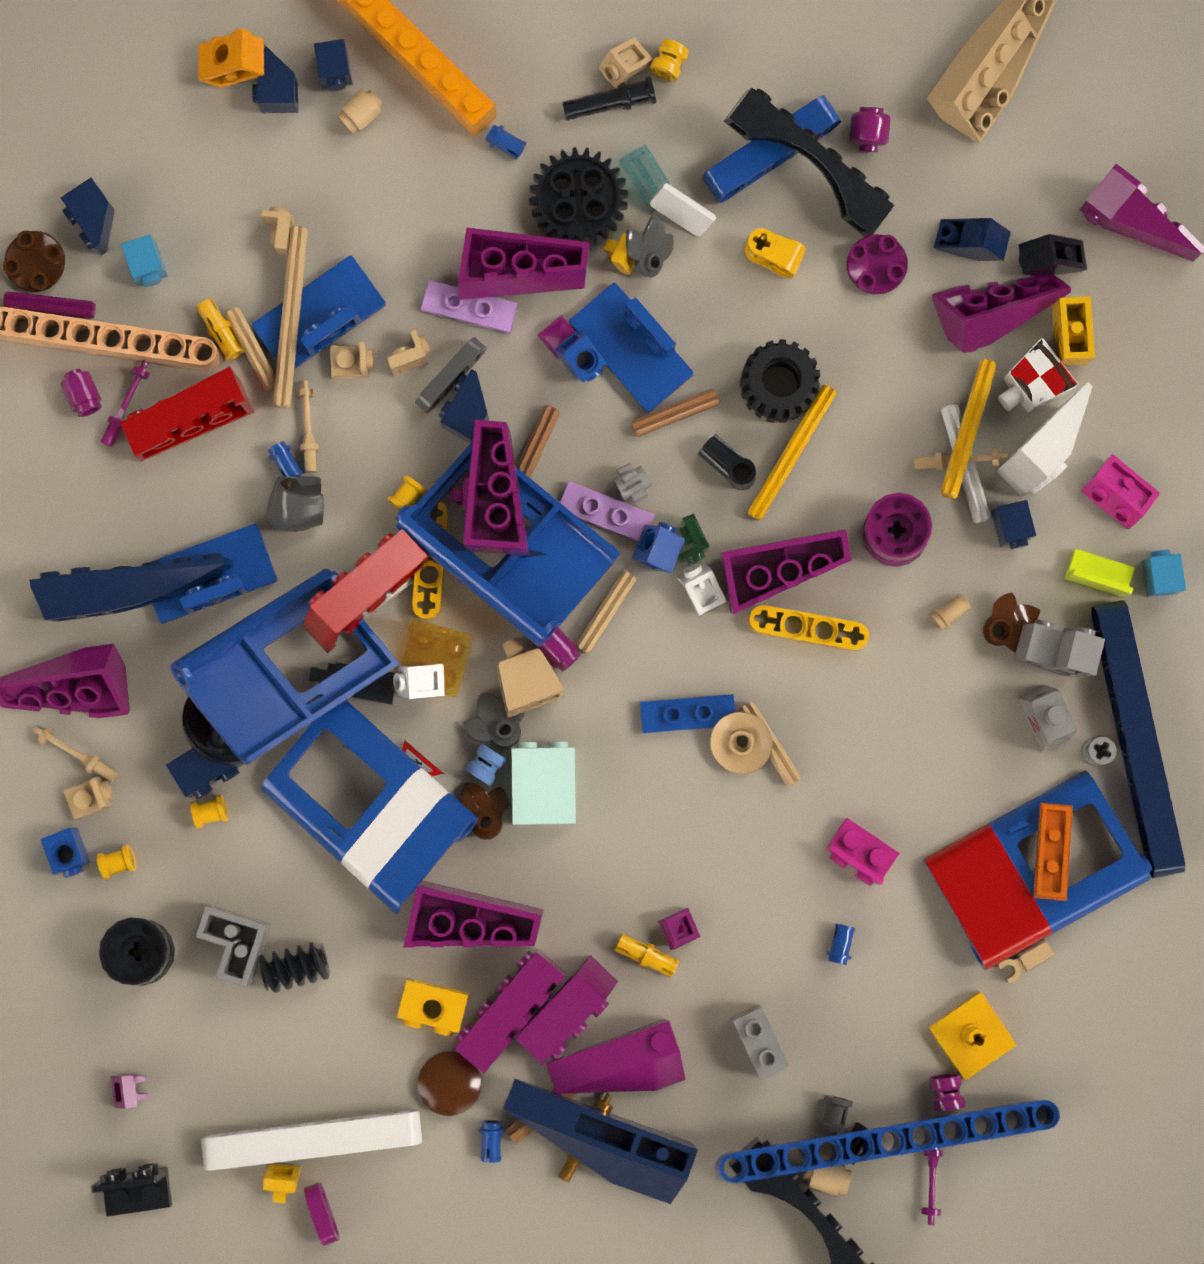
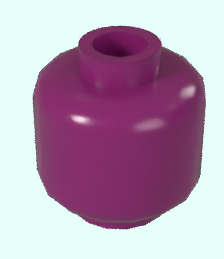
(870, 128)

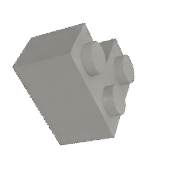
(1063, 652)
(243, 942)

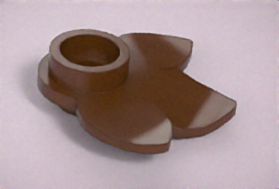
(1011, 619)
(485, 806)

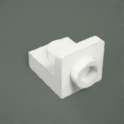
(701, 587)
(419, 681)

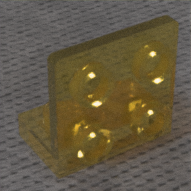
(439, 645)

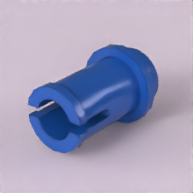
(505, 141)
(284, 460)
(841, 944)
(491, 1140)

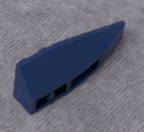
(122, 588)
(605, 1142)

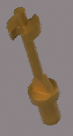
(571, 1163)

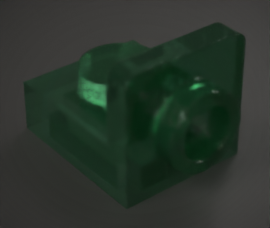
(693, 535)

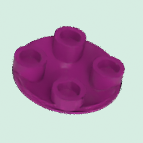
(877, 264)

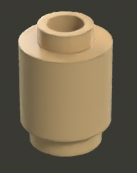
(360, 111)
(829, 1180)

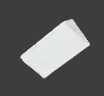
(682, 210)

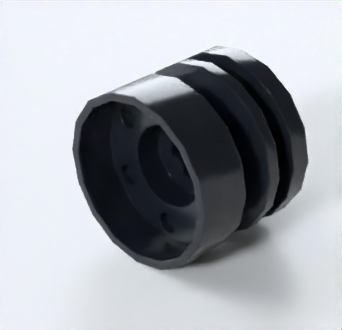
(124, 938)

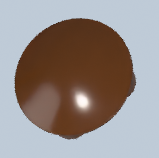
(34, 261)
(449, 1083)

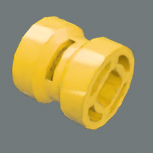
(669, 60)

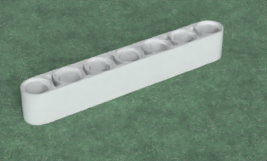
(311, 1140)

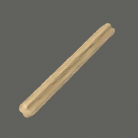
(290, 317)

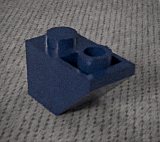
(277, 88)
(92, 212)
(973, 238)
(465, 408)
(197, 774)

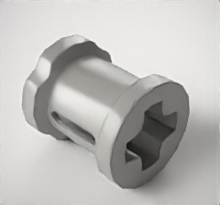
(1108, 748)

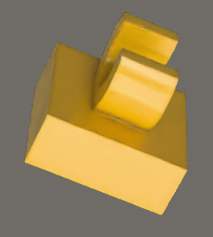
(619, 255)
(281, 1180)

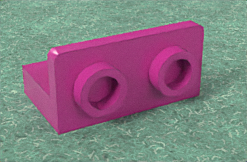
(1120, 492)
(862, 852)

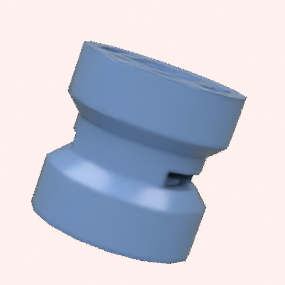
(481, 770)

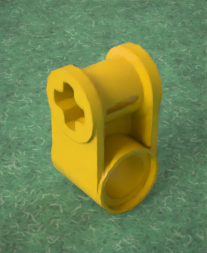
(778, 253)

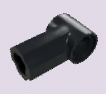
(726, 461)

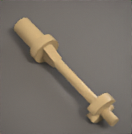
(308, 446)
(940, 461)
(92, 764)

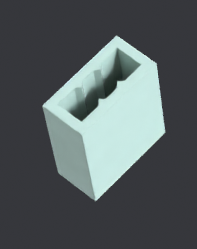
(543, 784)

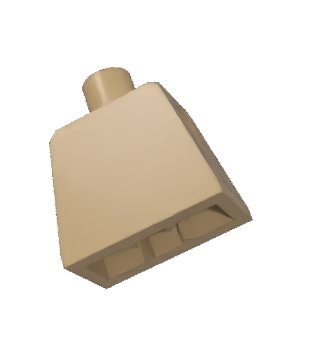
(526, 679)

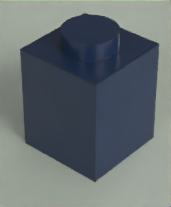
(333, 64)
(1014, 524)

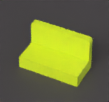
(1100, 573)

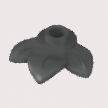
(650, 247)
(491, 720)

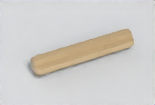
(251, 348)
(606, 612)
(778, 755)

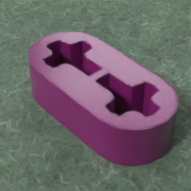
(321, 1214)

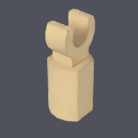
(1027, 959)

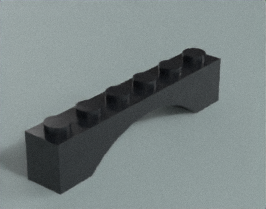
(857, 200)
(786, 1189)

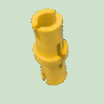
(219, 329)
(646, 955)

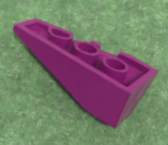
(1124, 209)
(629, 1062)

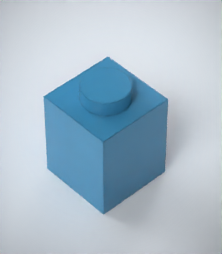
(144, 261)
(1163, 573)

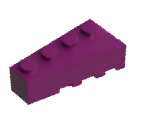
(519, 264)
(494, 501)
(771, 568)
(469, 919)
(510, 1010)

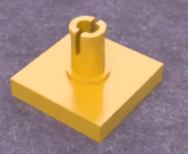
(972, 1035)

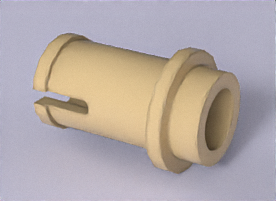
(950, 612)

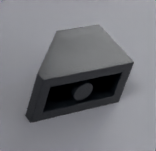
(1052, 255)

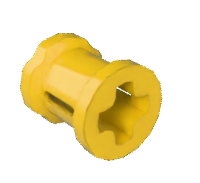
(407, 493)
(209, 811)
(116, 862)

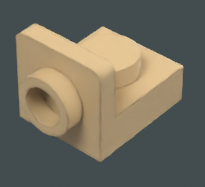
(625, 62)
(281, 233)
(408, 359)
(351, 361)
(89, 797)

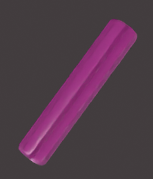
(50, 305)

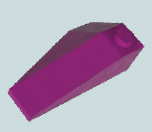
(987, 314)
(79, 681)

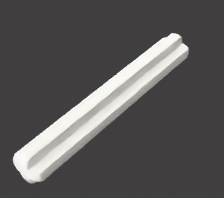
(971, 480)

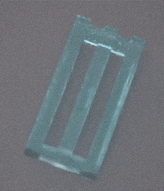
(634, 156)

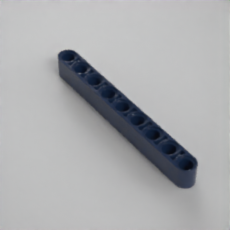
(1138, 739)

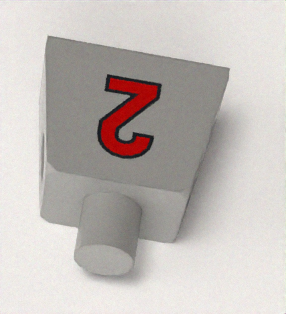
(1047, 717)

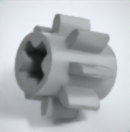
(632, 483)

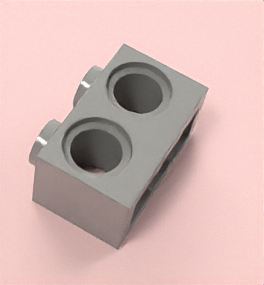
(759, 1042)

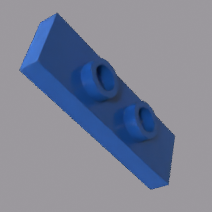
(685, 713)

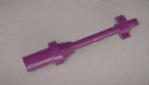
(114, 422)
(933, 1157)

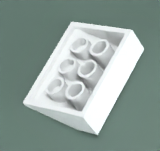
(1044, 453)

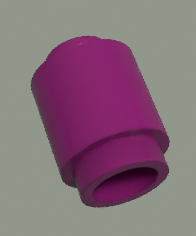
(81, 392)
(559, 650)

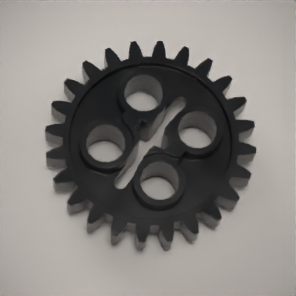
(605, 195)

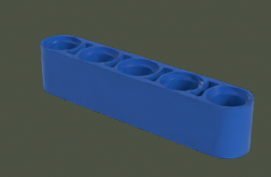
(762, 157)

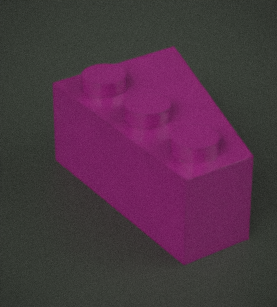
(567, 1011)

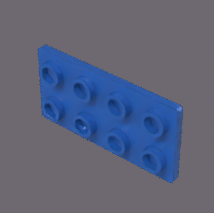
(327, 310)
(633, 346)
(250, 571)

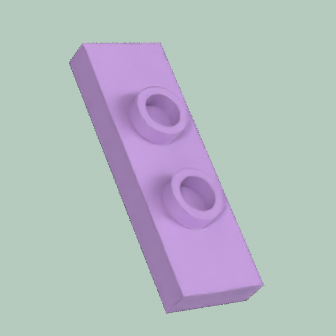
(483, 312)
(606, 511)

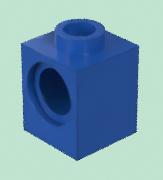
(569, 351)
(658, 547)
(53, 845)

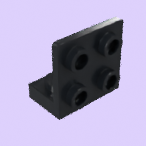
(135, 1191)

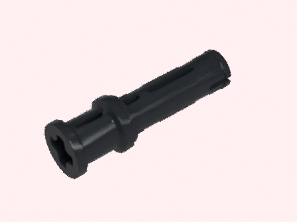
(623, 96)

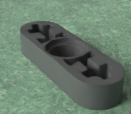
(450, 374)

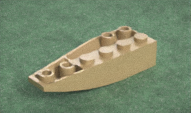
(990, 67)

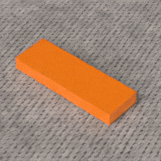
(1053, 852)

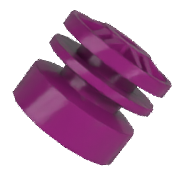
(911, 519)

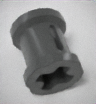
(835, 1114)

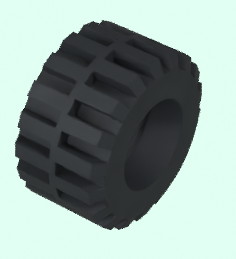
(783, 356)

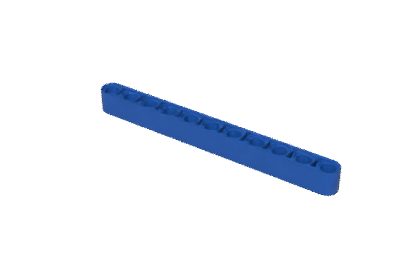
(903, 1140)

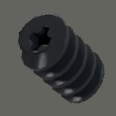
(294, 967)

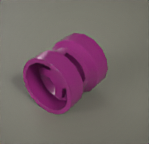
(947, 1092)

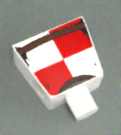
(1036, 379)

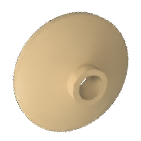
(730, 753)

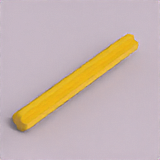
(968, 429)
(792, 452)

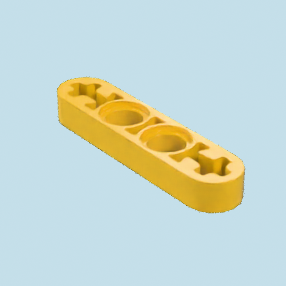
(430, 562)
(809, 624)

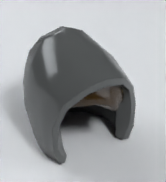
(296, 503)

